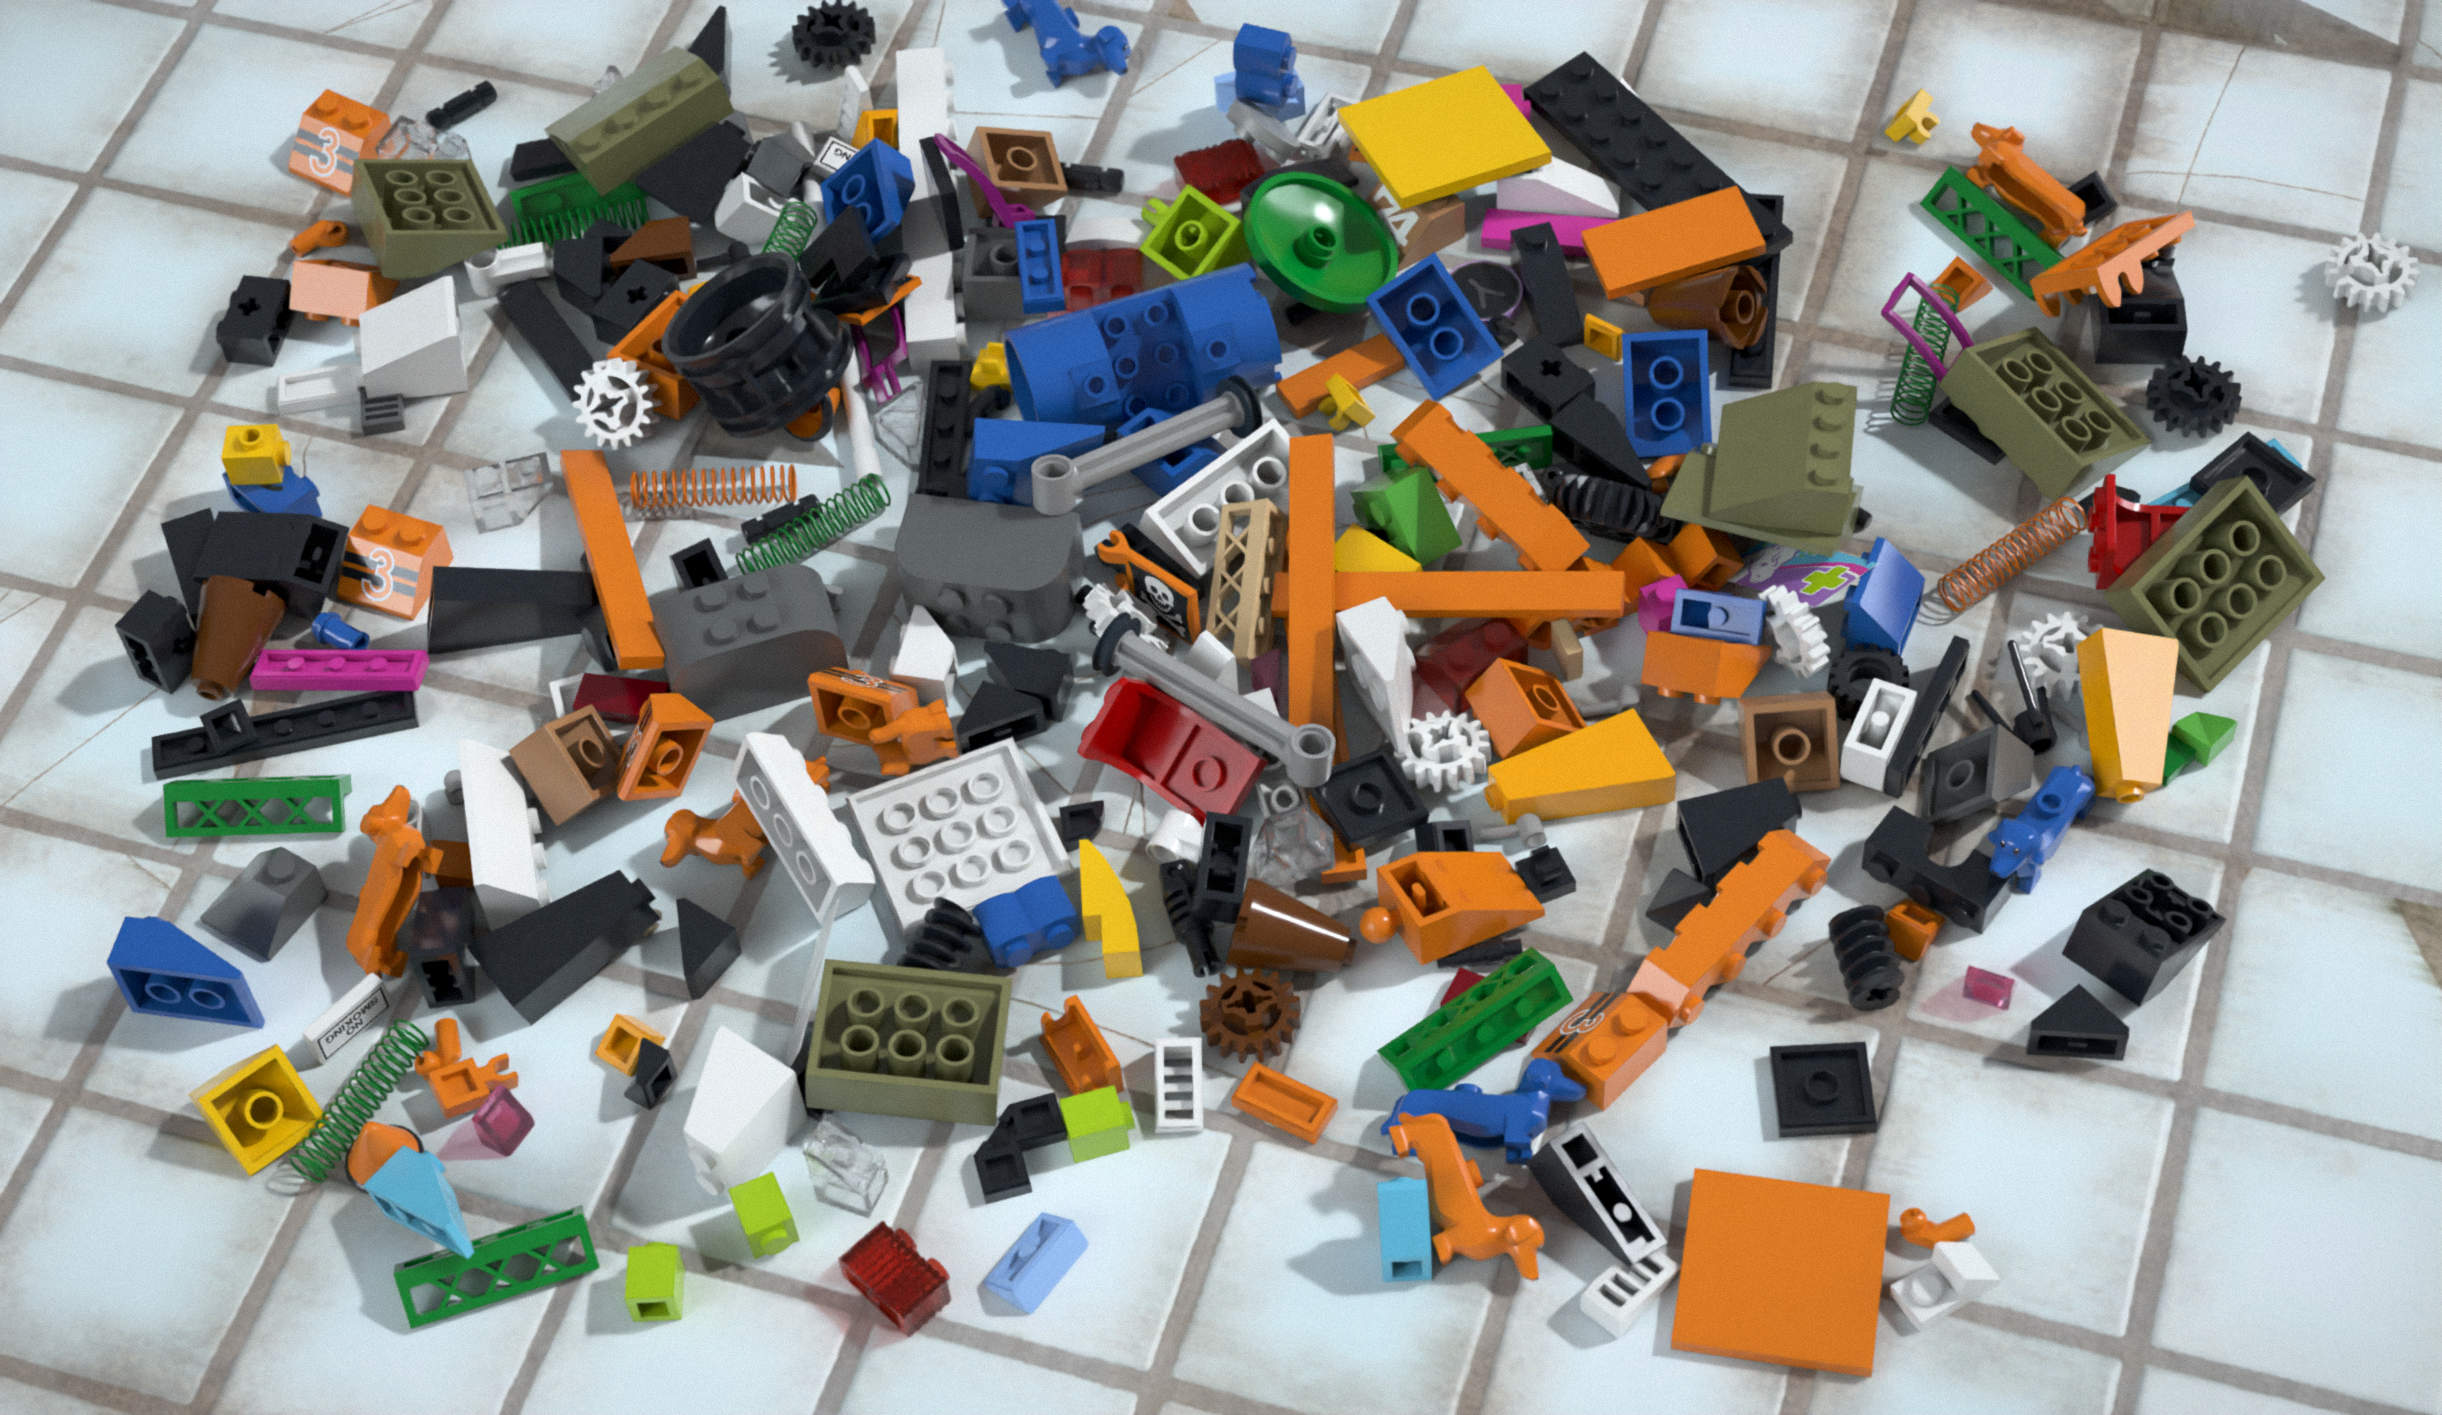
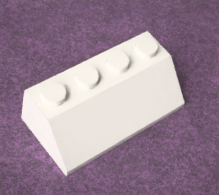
(1189, 517)
(801, 825)
(502, 834)

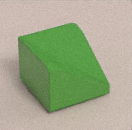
(2205, 734)

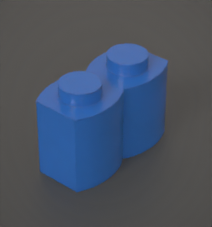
(1264, 65)
(1026, 922)

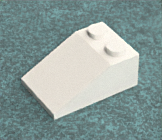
(1380, 665)

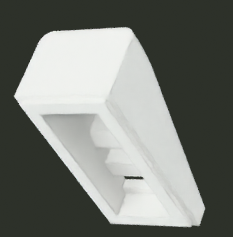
(854, 100)
(1178, 1050)
(1616, 1319)

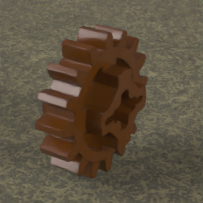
(1250, 1014)

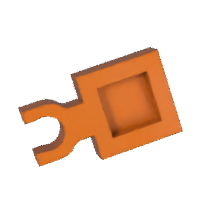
(466, 1087)

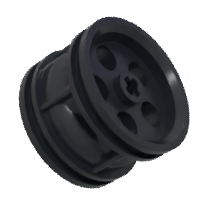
(757, 345)

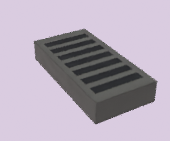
(382, 413)

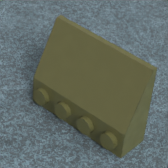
(640, 118)
(423, 213)
(2042, 412)
(1786, 458)
(1691, 498)
(2216, 581)
(908, 1042)

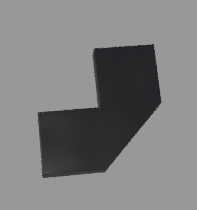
(1020, 1129)

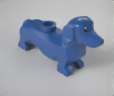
(1061, 43)
(2041, 826)
(1492, 1119)

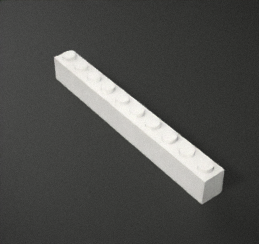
(935, 305)

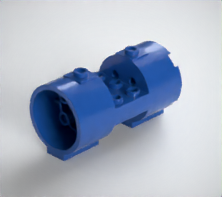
(1144, 351)

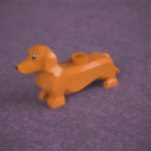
(2025, 184)
(728, 839)
(391, 885)
(1455, 1201)

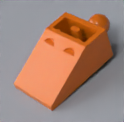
(1448, 902)

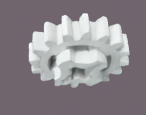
(2371, 272)
(630, 416)
(1107, 603)
(1793, 632)
(2051, 653)
(1444, 751)

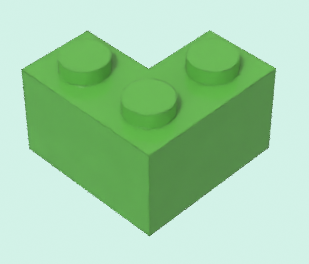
(1409, 511)

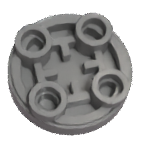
(1256, 124)

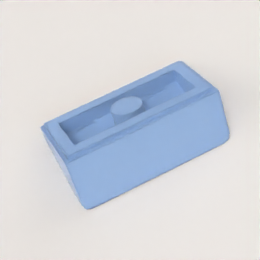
(1037, 1262)

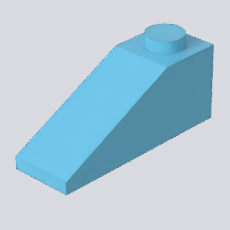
(420, 1198)

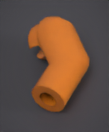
(321, 234)
(1662, 469)
(447, 1050)
(1926, 1233)

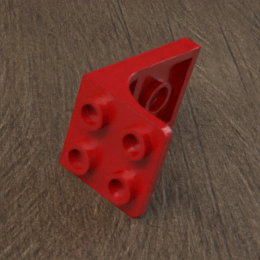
(2123, 531)
(1171, 749)

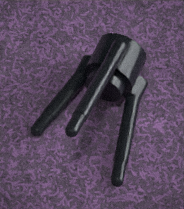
(2032, 725)

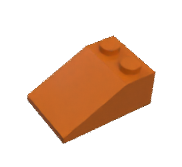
(644, 347)

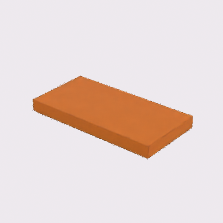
(1673, 242)

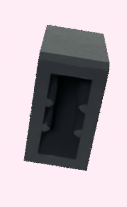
(694, 170)
(1728, 824)
(438, 947)

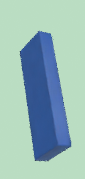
(1039, 266)

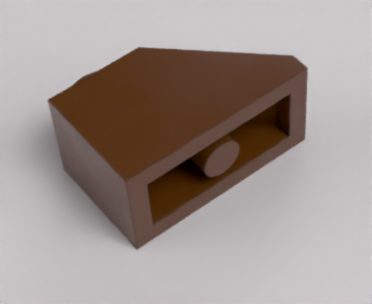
(661, 243)

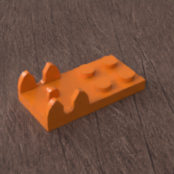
(2103, 260)

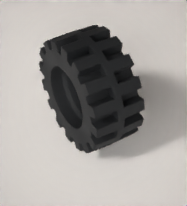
(1858, 665)

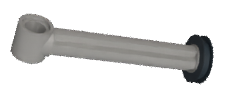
(1061, 479)
(1304, 750)

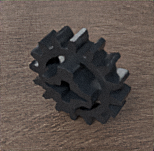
(834, 34)
(2193, 396)

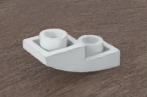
(1107, 233)

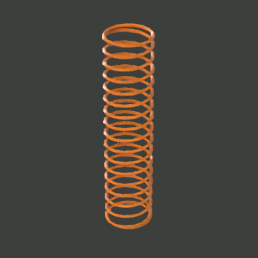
(792, 483)
(2006, 550)

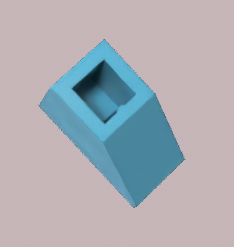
(1404, 1230)

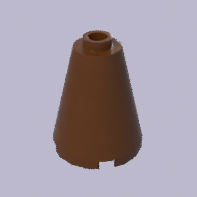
(1720, 301)
(230, 633)
(1286, 934)

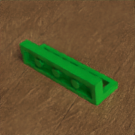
(563, 194)
(1995, 214)
(1509, 446)
(256, 788)
(1477, 1025)
(491, 1248)

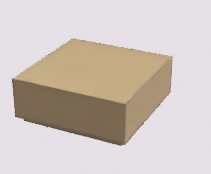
(1567, 649)

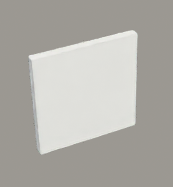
(958, 833)

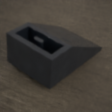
(2145, 326)
(278, 553)
(2141, 935)

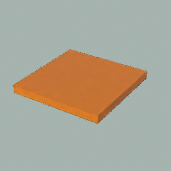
(1781, 1272)

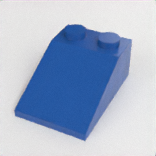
(875, 182)
(1433, 327)
(1666, 391)
(1007, 448)
(178, 977)

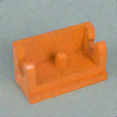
(1079, 1050)

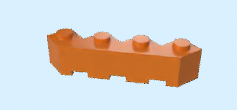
(1496, 494)
(1697, 553)
(1715, 938)

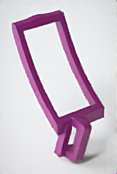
(1003, 214)
(1911, 335)
(872, 375)

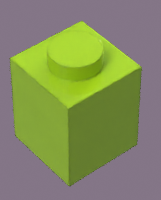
(1096, 1123)
(764, 1215)
(654, 1282)

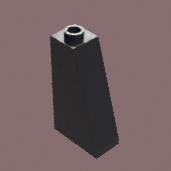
(503, 606)
(564, 942)

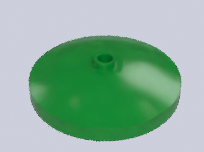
(1319, 241)

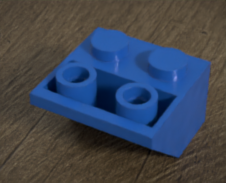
(1177, 467)
(1883, 601)

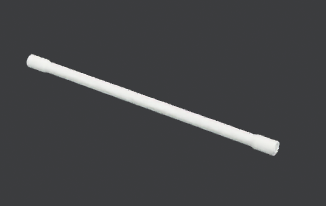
(865, 455)

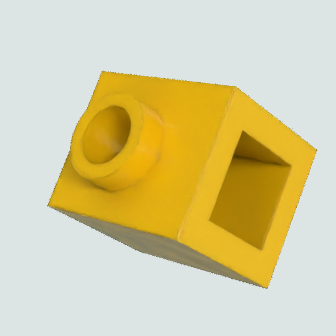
(255, 454)

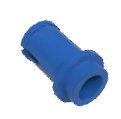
(332, 630)

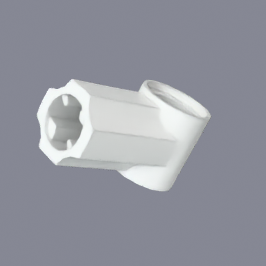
(495, 268)
(1175, 839)

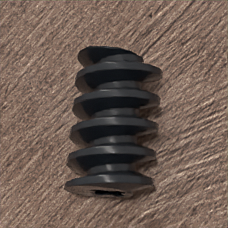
(940, 938)
(1866, 957)

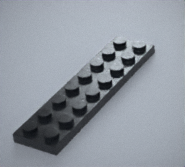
(1637, 145)

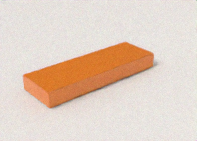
(1357, 365)

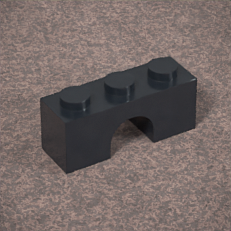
(1963, 892)

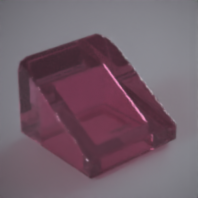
(1267, 672)
(1989, 988)
(502, 1122)

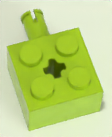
(1193, 236)

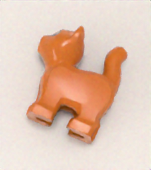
(924, 736)

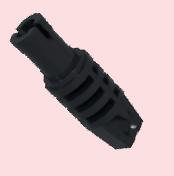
(1177, 893)

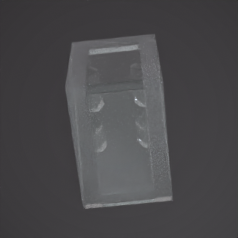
(900, 424)

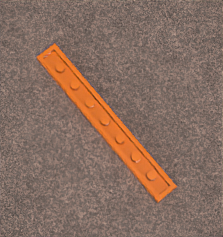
(611, 560)
(1312, 581)
(1475, 593)

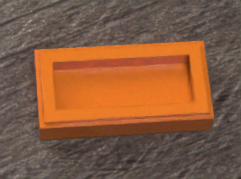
(1284, 1102)

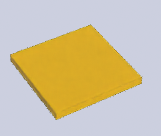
(1443, 136)

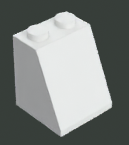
(413, 344)
(740, 1113)

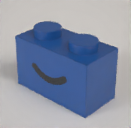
(292, 496)

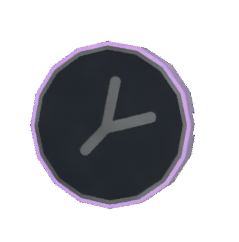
(1489, 288)

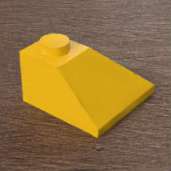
(258, 1108)

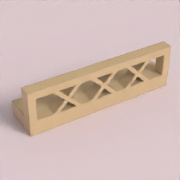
(1264, 553)

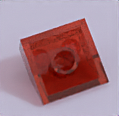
(1463, 653)

